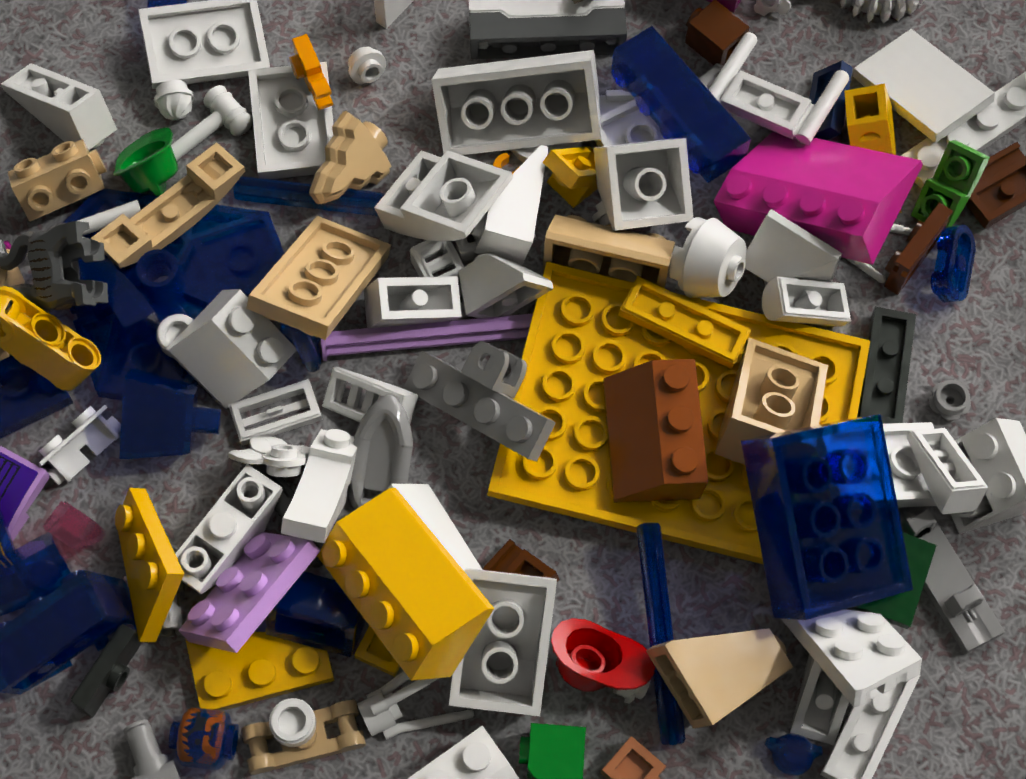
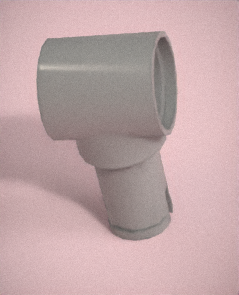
(147, 753)

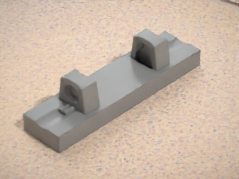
(951, 585)

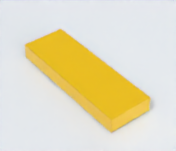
(684, 322)

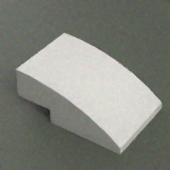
(441, 196)

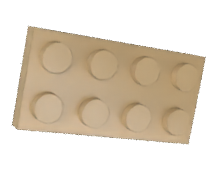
(319, 277)

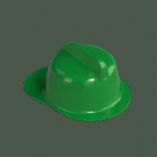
(148, 162)

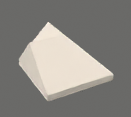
(789, 251)

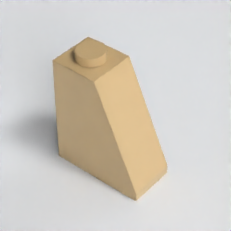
(719, 671)

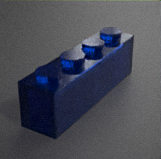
(679, 103)

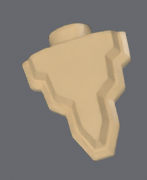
(352, 159)

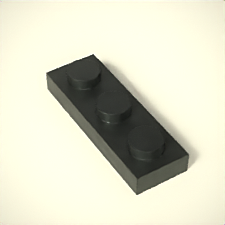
(887, 365)

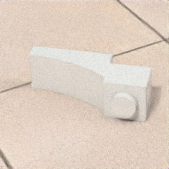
(322, 487)

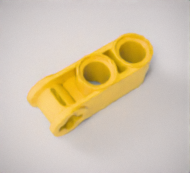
(45, 342)

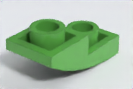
(952, 181)

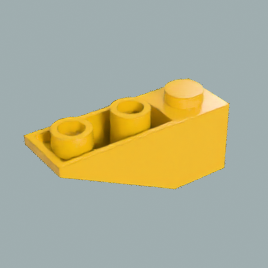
(870, 119)

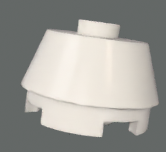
(709, 260)

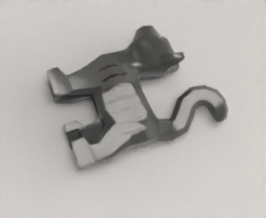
(56, 268)

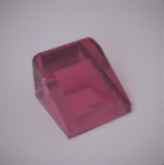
(73, 527)

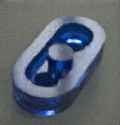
(953, 264)

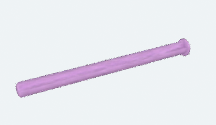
(426, 335)

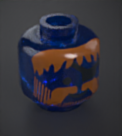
(204, 738)

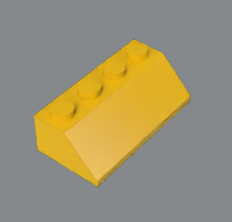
(406, 586)

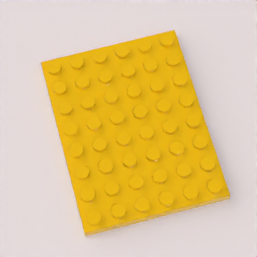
(580, 342)

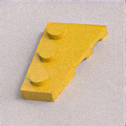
(149, 563)
(257, 672)

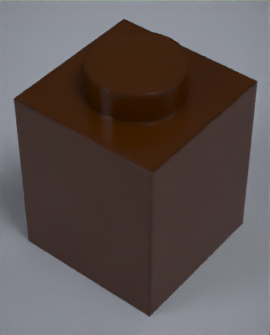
(714, 32)

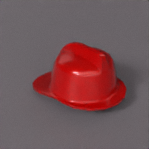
(598, 657)

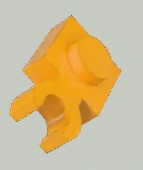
(307, 66)

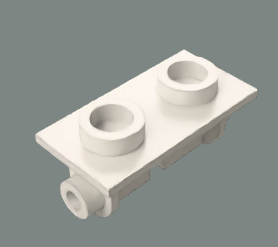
(65, 455)

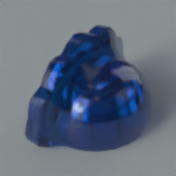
(793, 753)

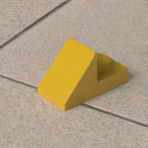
(572, 173)

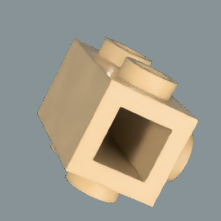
(57, 178)

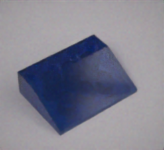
(827, 517)

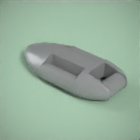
(383, 450)

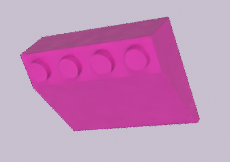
(824, 187)

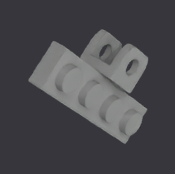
(482, 398)

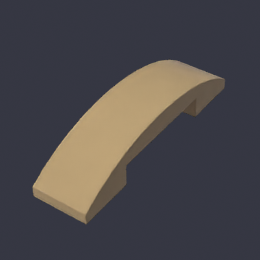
(174, 211)

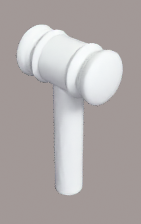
(224, 112)

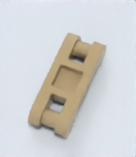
(316, 748)

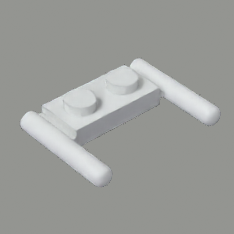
(770, 104)

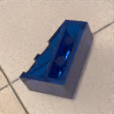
(61, 627)

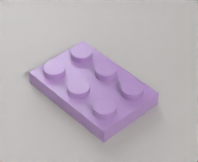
(248, 591)

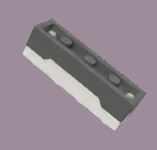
(544, 27)

